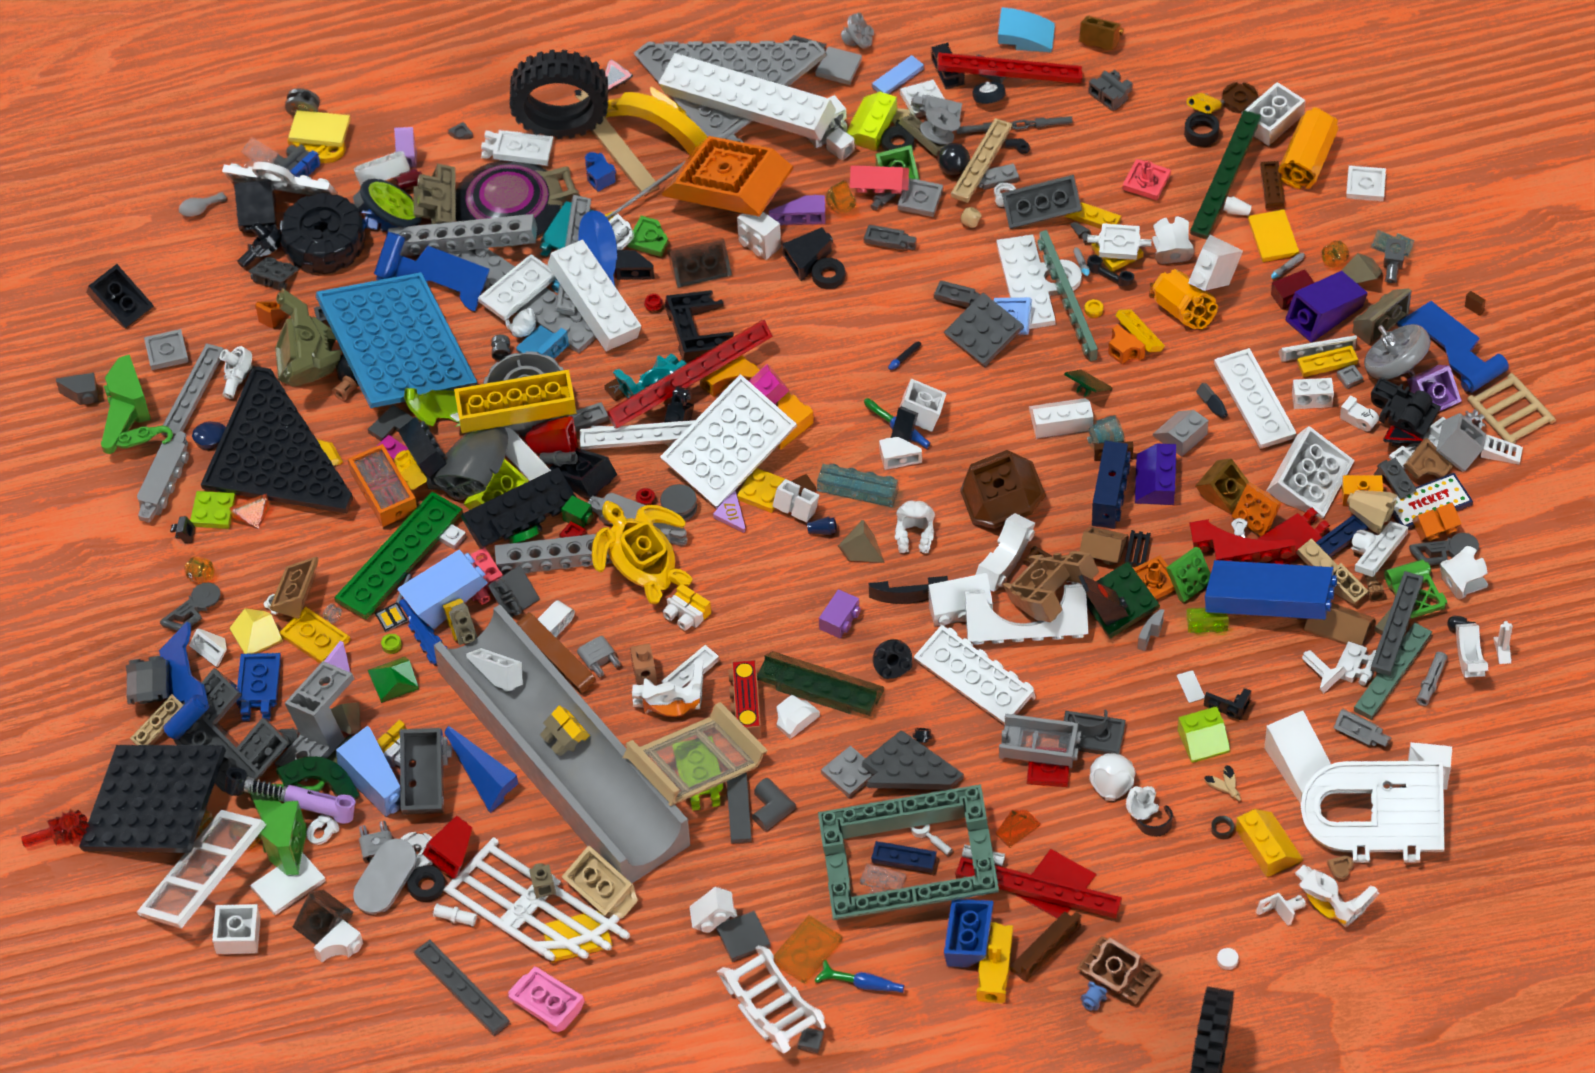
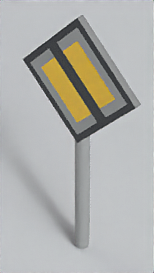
(392, 615)

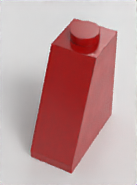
(553, 436)
(449, 846)

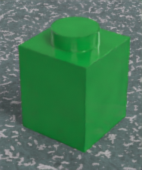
(577, 512)

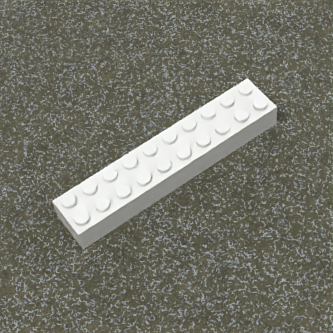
(747, 96)

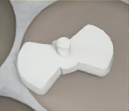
(1239, 525)

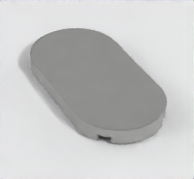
(385, 876)

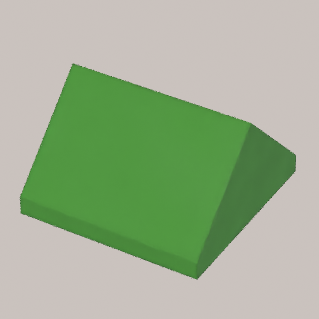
(898, 158)

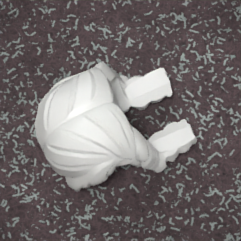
(910, 515)

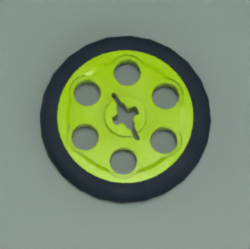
(389, 202)

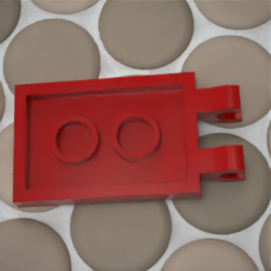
(1300, 530)

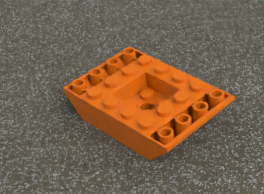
(730, 176)

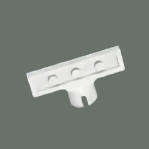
(1376, 547)

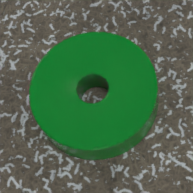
(520, 536)

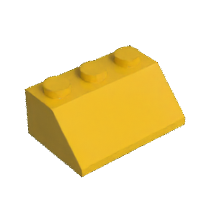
(1267, 841)

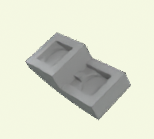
(1152, 627)

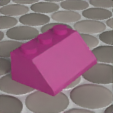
(769, 384)

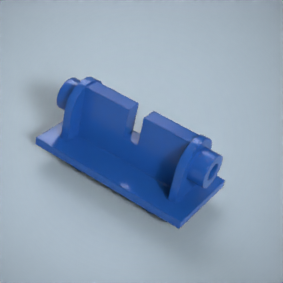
(372, 221)

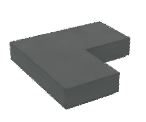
(390, 421)

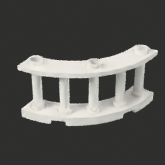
(757, 1016)

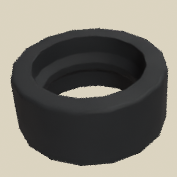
(1201, 118)

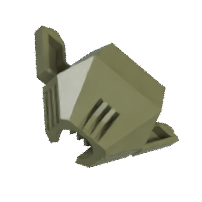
(303, 344)

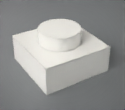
(452, 536)

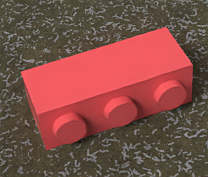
(879, 179)

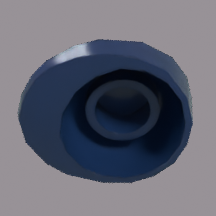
(208, 434)

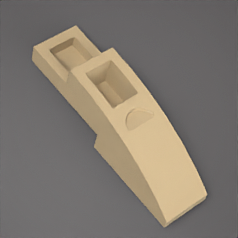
(1347, 585)

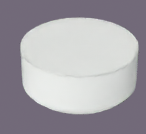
(1227, 959)

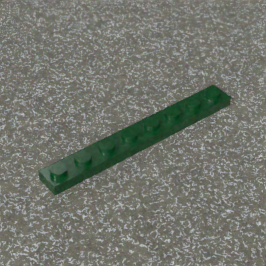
(1225, 174)

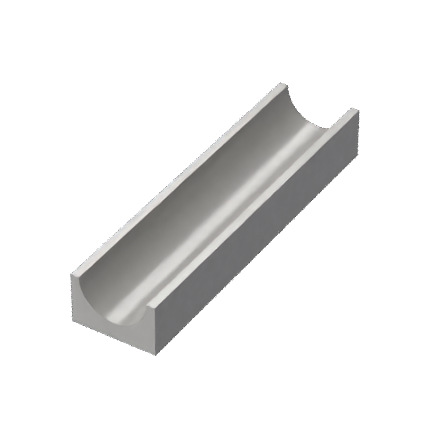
(590, 788)

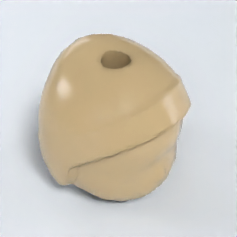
(970, 217)

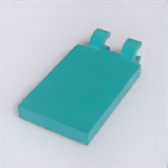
(556, 233)

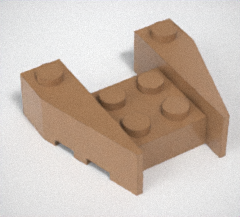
(1036, 585)

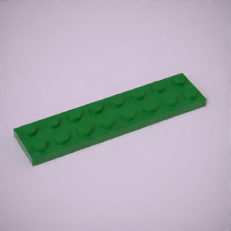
(398, 555)

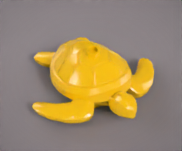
(640, 548)

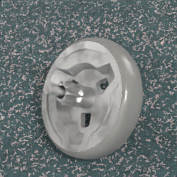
(1397, 351)

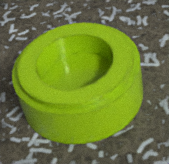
(391, 643)

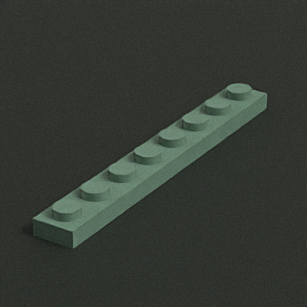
(1069, 300)

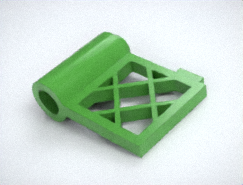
(1420, 567)

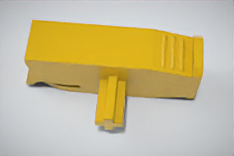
(995, 967)

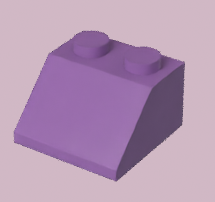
(1438, 384)

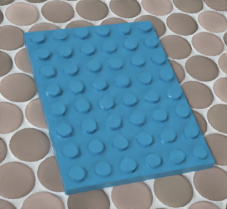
(395, 338)

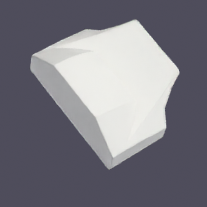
(795, 715)

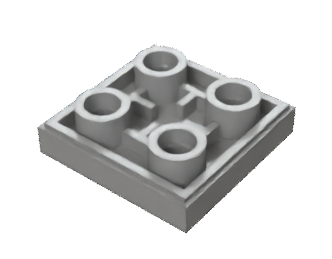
(839, 65)

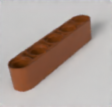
(563, 660)

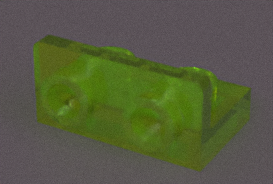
(1201, 621)

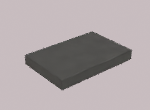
(1104, 743)

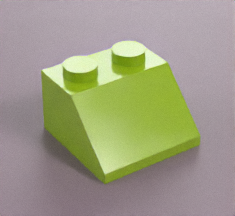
(1203, 734)

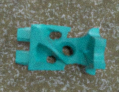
(660, 369)

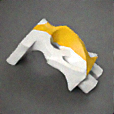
(1324, 895)

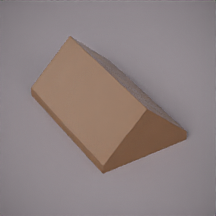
(294, 587)
(1342, 625)

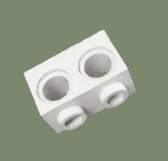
(1312, 393)

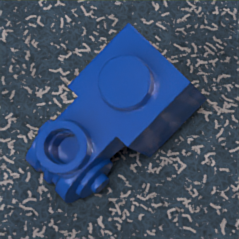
(599, 171)

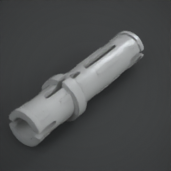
(1429, 685)

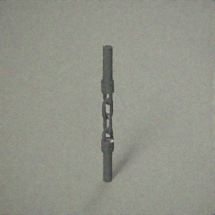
(1039, 123)

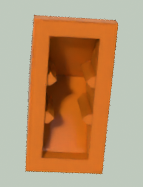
(269, 313)

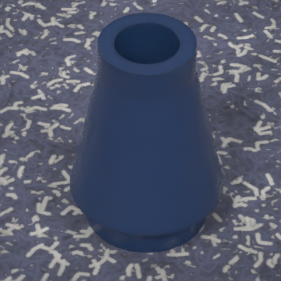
(823, 526)

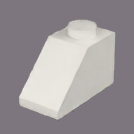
(899, 453)

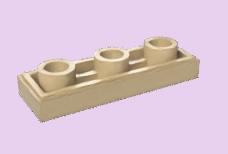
(151, 730)

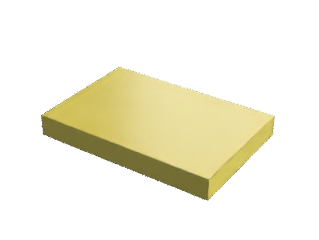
(319, 128)

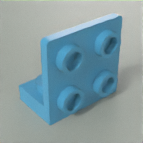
(545, 342)

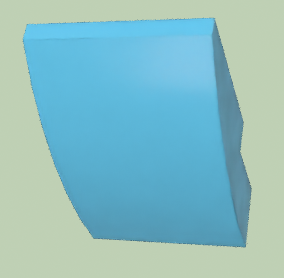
(1025, 30)

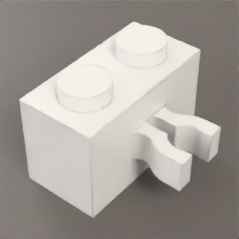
(712, 910)

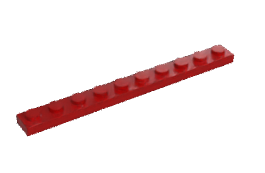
(689, 373)

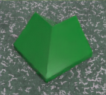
(393, 679)

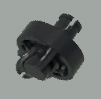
(265, 243)

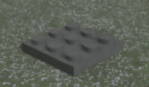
(983, 329)

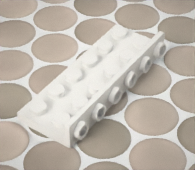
(974, 674)

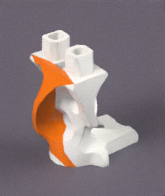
(669, 698)

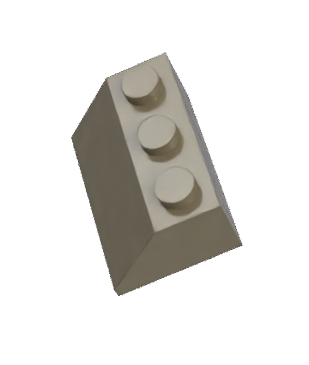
(1385, 312)

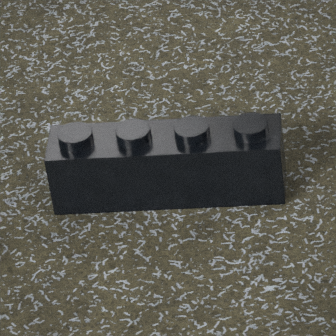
(423, 446)

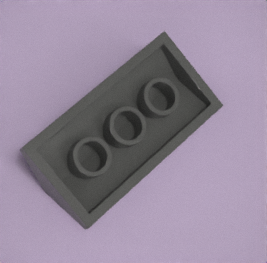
(1041, 201)

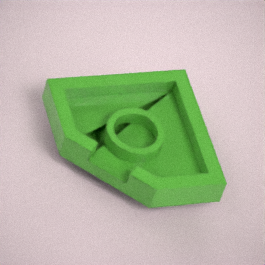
(649, 237)

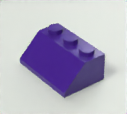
(1156, 475)

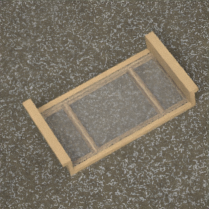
(697, 756)

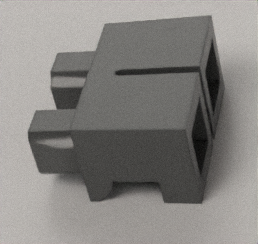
(1110, 90)

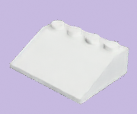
(1310, 473)

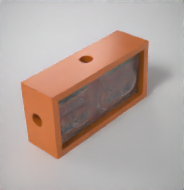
(382, 485)

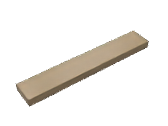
(623, 156)
(981, 160)

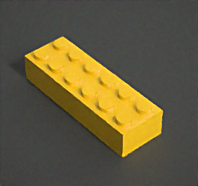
(515, 401)

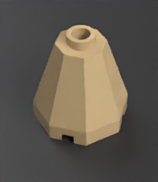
(1372, 507)

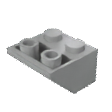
(1460, 441)

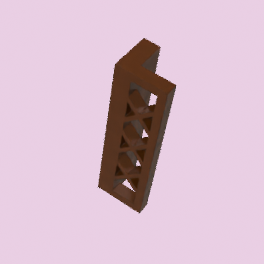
(1046, 945)

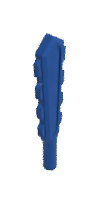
(423, 633)

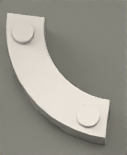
(1012, 543)

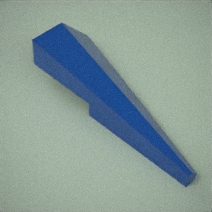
(485, 772)

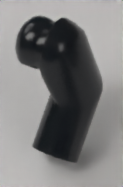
(1019, 144)

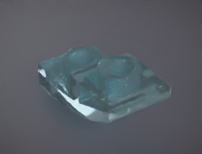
(1380, 240)

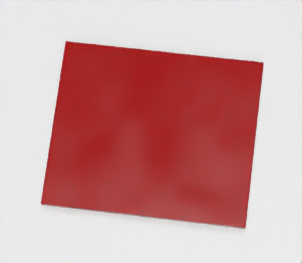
(1060, 869)

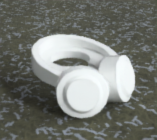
(1000, 187)
(332, 827)

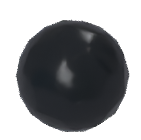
(953, 159)

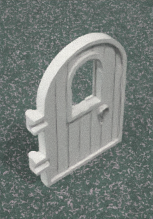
(1399, 814)

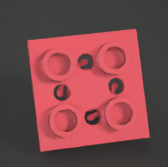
(1148, 176)

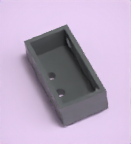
(426, 749)

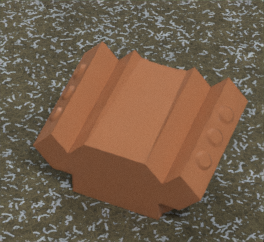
(1119, 969)

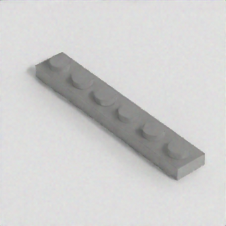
(193, 389)

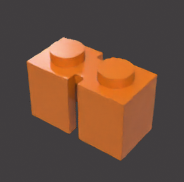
(1437, 522)

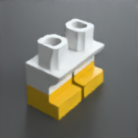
(688, 606)
(390, 743)

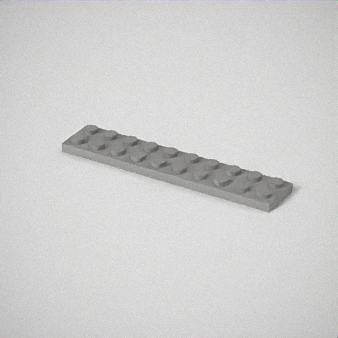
(542, 304)

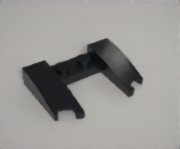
(680, 311)

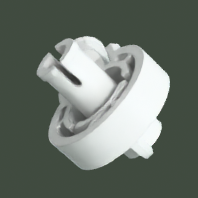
(236, 368)

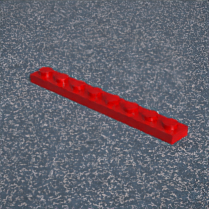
(1009, 68)
(1048, 890)

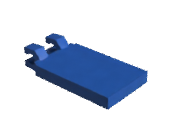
(258, 683)

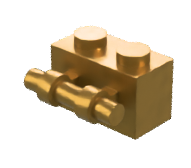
(1100, 33)

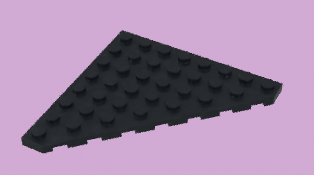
(274, 452)

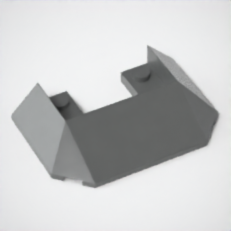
(253, 753)

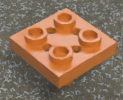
(1256, 509)
(1155, 575)

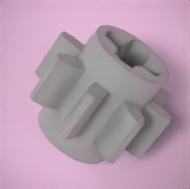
(1477, 418)

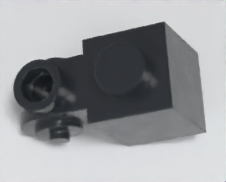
(680, 408)

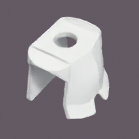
(1172, 241)
(1464, 573)

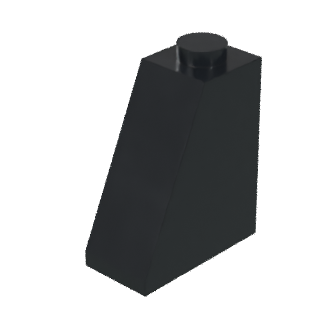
(806, 251)

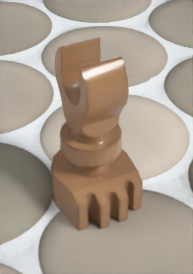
(1375, 591)

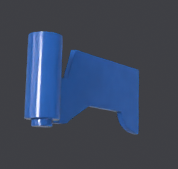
(436, 267)
(1458, 346)
(183, 684)

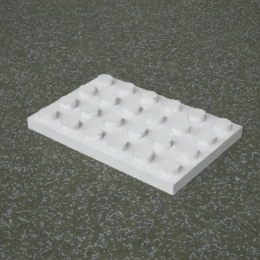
(728, 441)

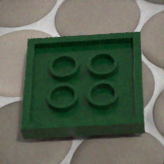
(1138, 598)

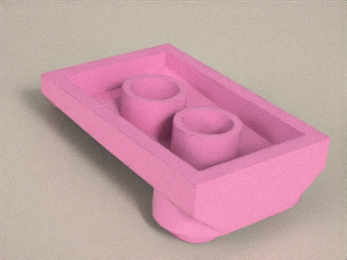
(547, 999)

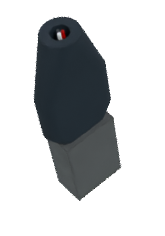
(1212, 400)

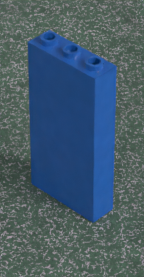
(1270, 589)

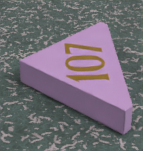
(730, 513)

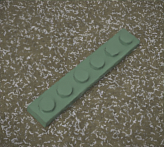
(1383, 684)

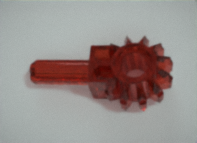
(60, 830)

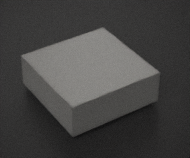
(1350, 376)

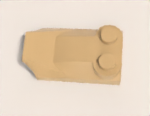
(601, 884)

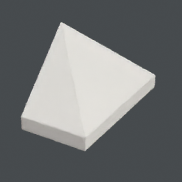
(209, 646)

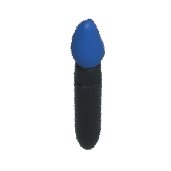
(906, 354)

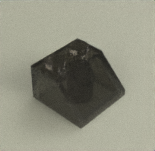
(320, 915)

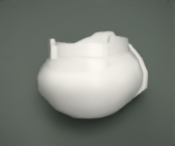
(1112, 775)

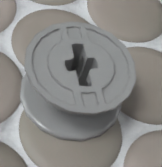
(940, 125)

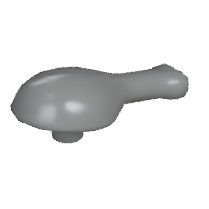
(196, 206)

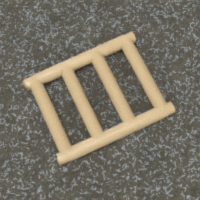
(1523, 392)

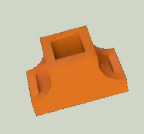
(1125, 346)

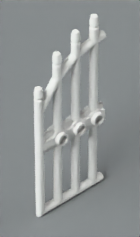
(527, 904)

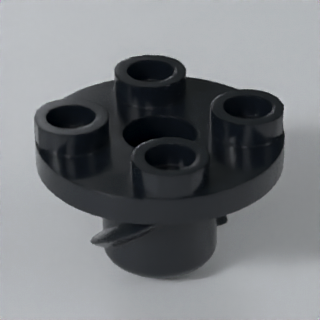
(892, 658)

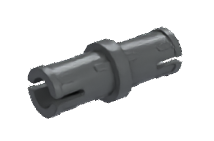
(559, 458)

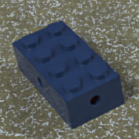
(1111, 485)

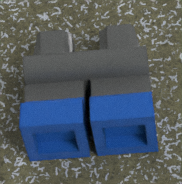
(299, 160)

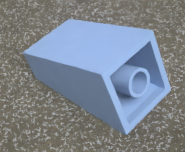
(441, 584)
(370, 771)

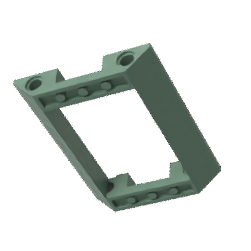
(902, 814)

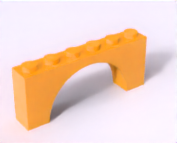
(789, 404)

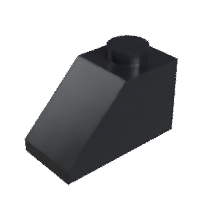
(633, 266)

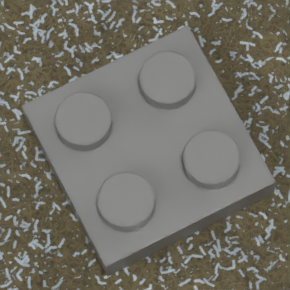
(920, 197)
(166, 349)
(847, 772)

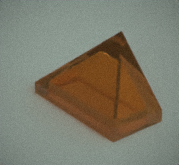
(251, 512)
(1017, 826)

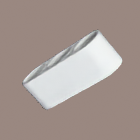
(383, 167)
(557, 617)

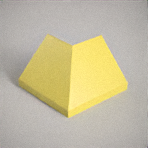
(255, 631)

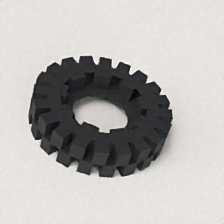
(1212, 1031)

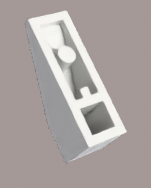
(497, 668)

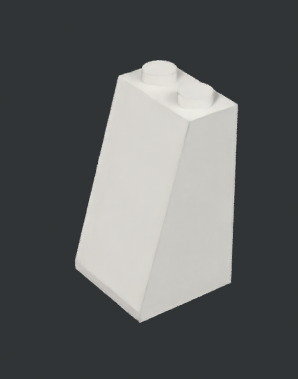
(1215, 264)
(1295, 751)

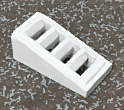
(1496, 443)

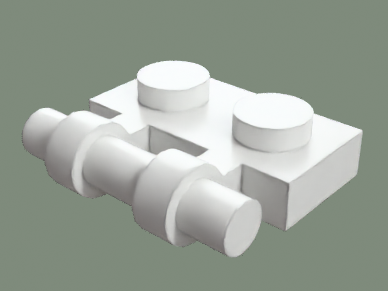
(1352, 659)

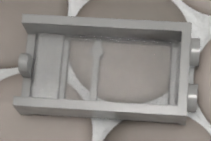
(1039, 740)

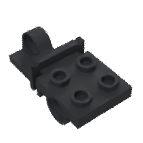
(1405, 409)

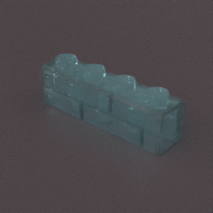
(857, 485)

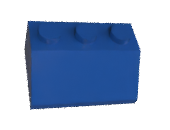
(967, 932)

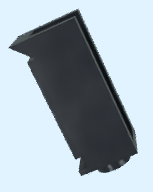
(949, 79)

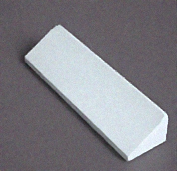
(1298, 351)
(523, 457)

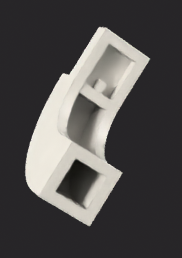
(1469, 650)

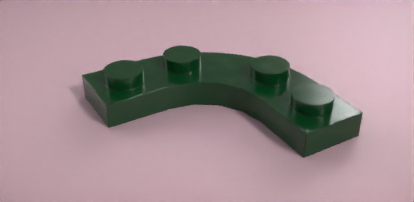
(321, 769)

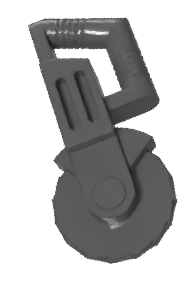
(1440, 550)
(202, 596)

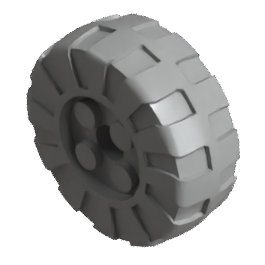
(521, 366)

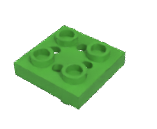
(1179, 572)

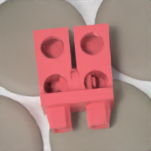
(491, 571)

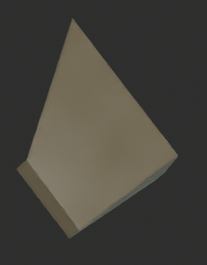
(1362, 268)
(861, 545)
(347, 717)

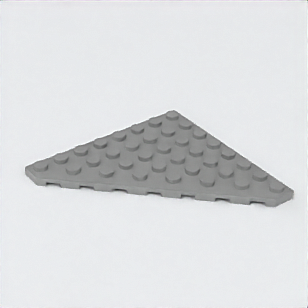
(765, 60)

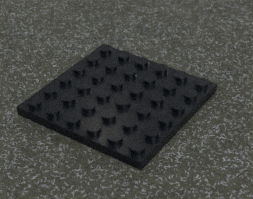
(153, 798)

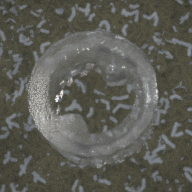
(331, 613)

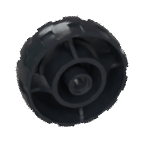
(322, 233)

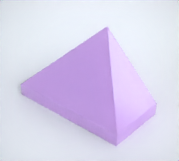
(338, 657)

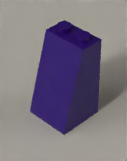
(1325, 305)

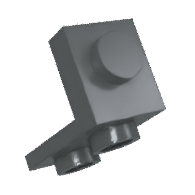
(1396, 477)

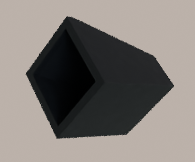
(255, 203)

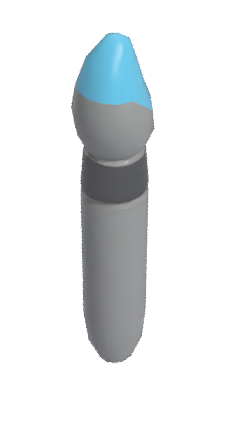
(1081, 261)
(1287, 266)

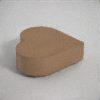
(1340, 867)

